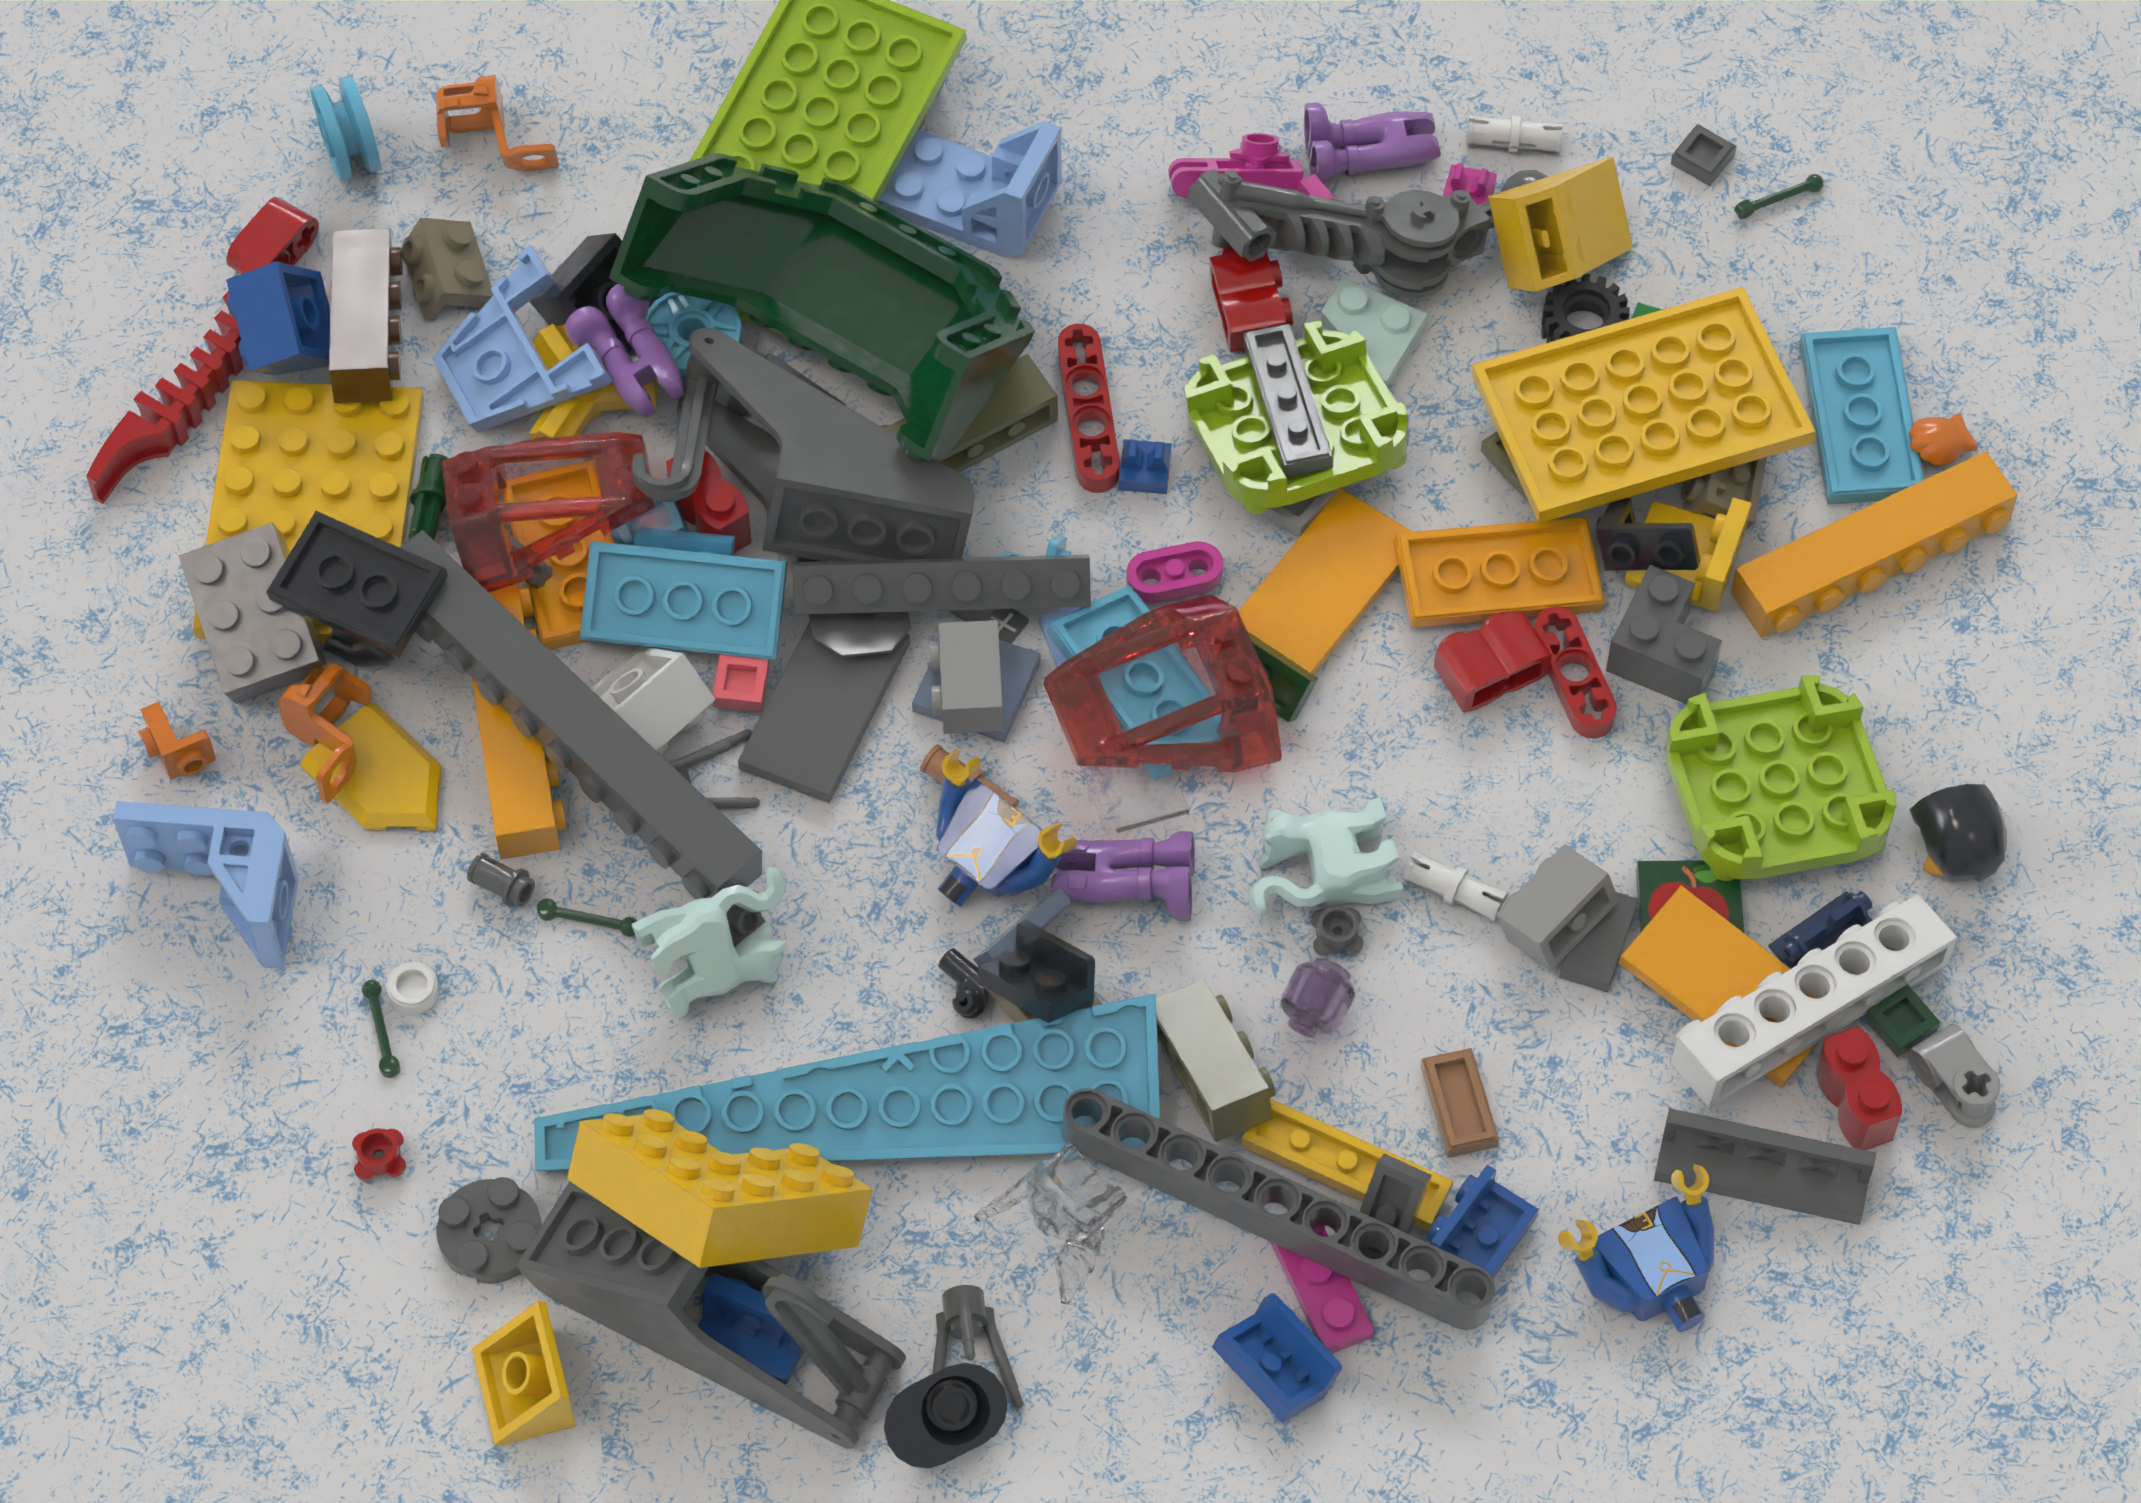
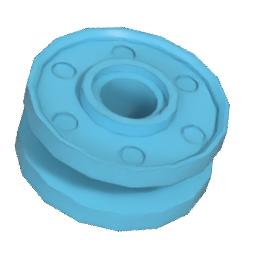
(345, 128)
(679, 315)

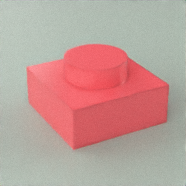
(741, 683)

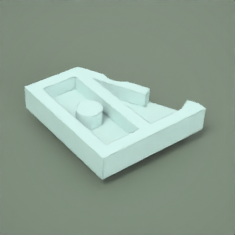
(1384, 322)

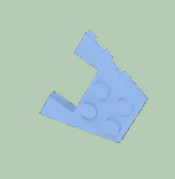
(495, 364)

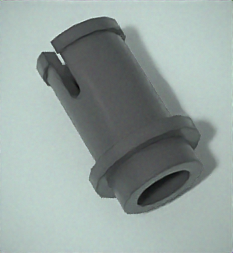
(511, 885)

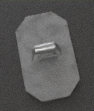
(858, 632)

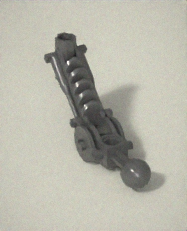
(1401, 241)

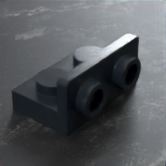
(1041, 974)

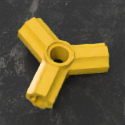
(573, 415)

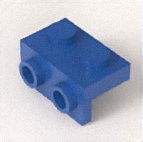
(1484, 1223)
(742, 1323)
(1279, 1359)

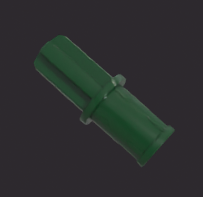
(428, 496)

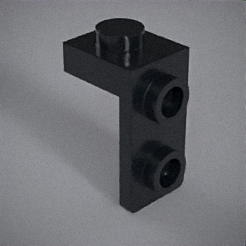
(1637, 545)

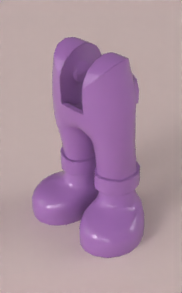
(1367, 143)
(628, 377)
(1092, 876)

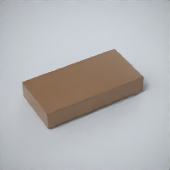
(1459, 1102)

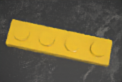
(1333, 1157)

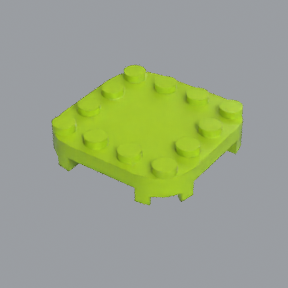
(1354, 404)
(1779, 781)

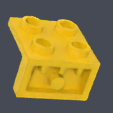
(1717, 546)

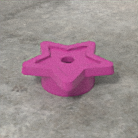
(1259, 149)

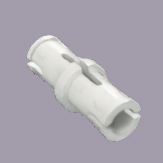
(1514, 133)
(1455, 885)

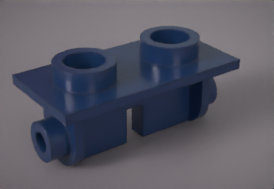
(1822, 927)

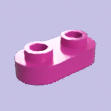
(1173, 569)

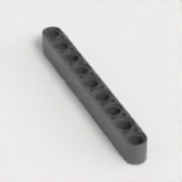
(1289, 1230)

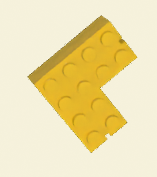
(715, 1202)

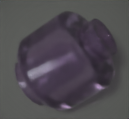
(1317, 997)

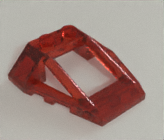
(478, 517)
(1241, 687)

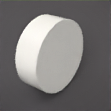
(412, 988)

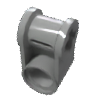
(1957, 1075)

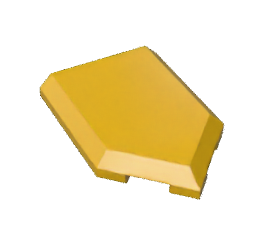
(393, 775)

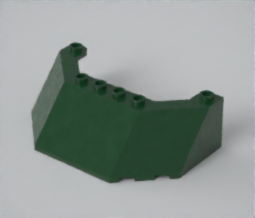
(836, 281)

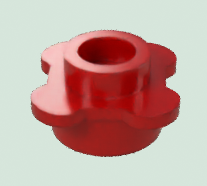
(376, 1140)

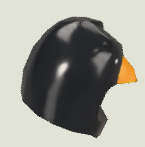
(1962, 832)

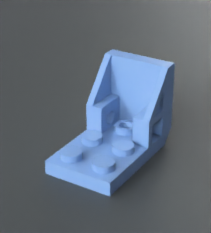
(978, 196)
(238, 847)

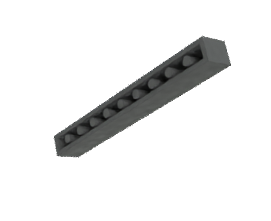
(584, 733)

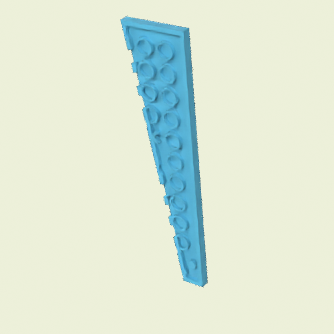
(915, 1100)

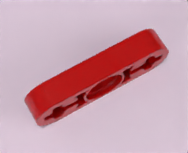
(1572, 692)

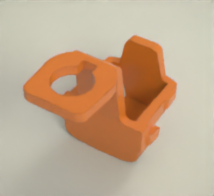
(487, 95)
(302, 722)

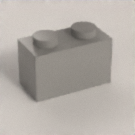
(969, 677)
(1557, 907)

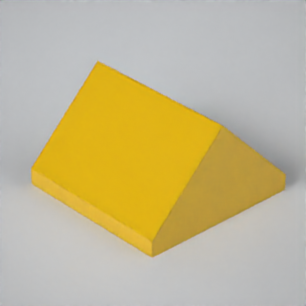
(523, 1378)

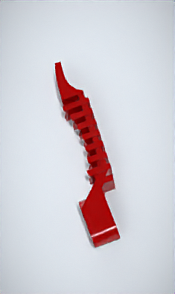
(273, 235)

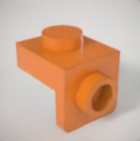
(178, 756)

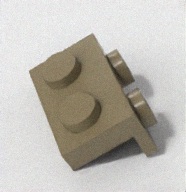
(445, 266)

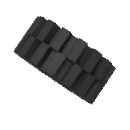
(1581, 297)

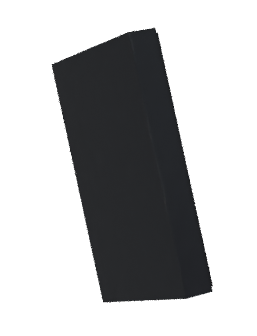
(357, 584)

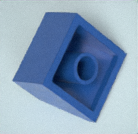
(281, 318)

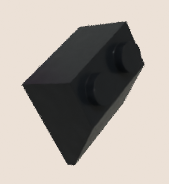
(583, 282)

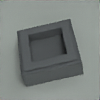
(1703, 154)

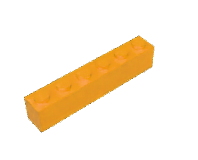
(1873, 545)
(517, 766)

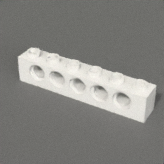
(1719, 1070)

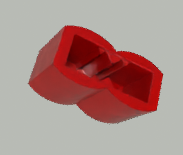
(1248, 296)
(716, 505)
(1491, 660)
(1854, 1084)

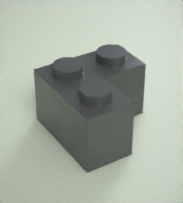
(1656, 646)

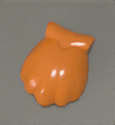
(1941, 439)

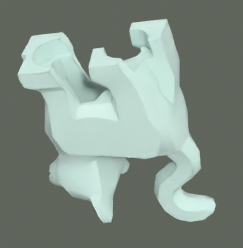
(1337, 865)
(704, 939)

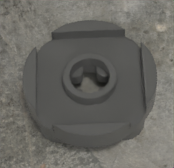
(474, 1204)

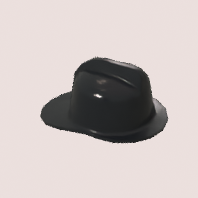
(945, 1415)

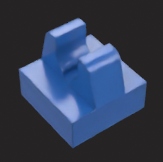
(1145, 466)

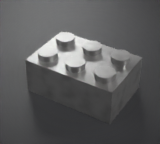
(250, 637)

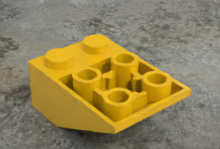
(1561, 226)

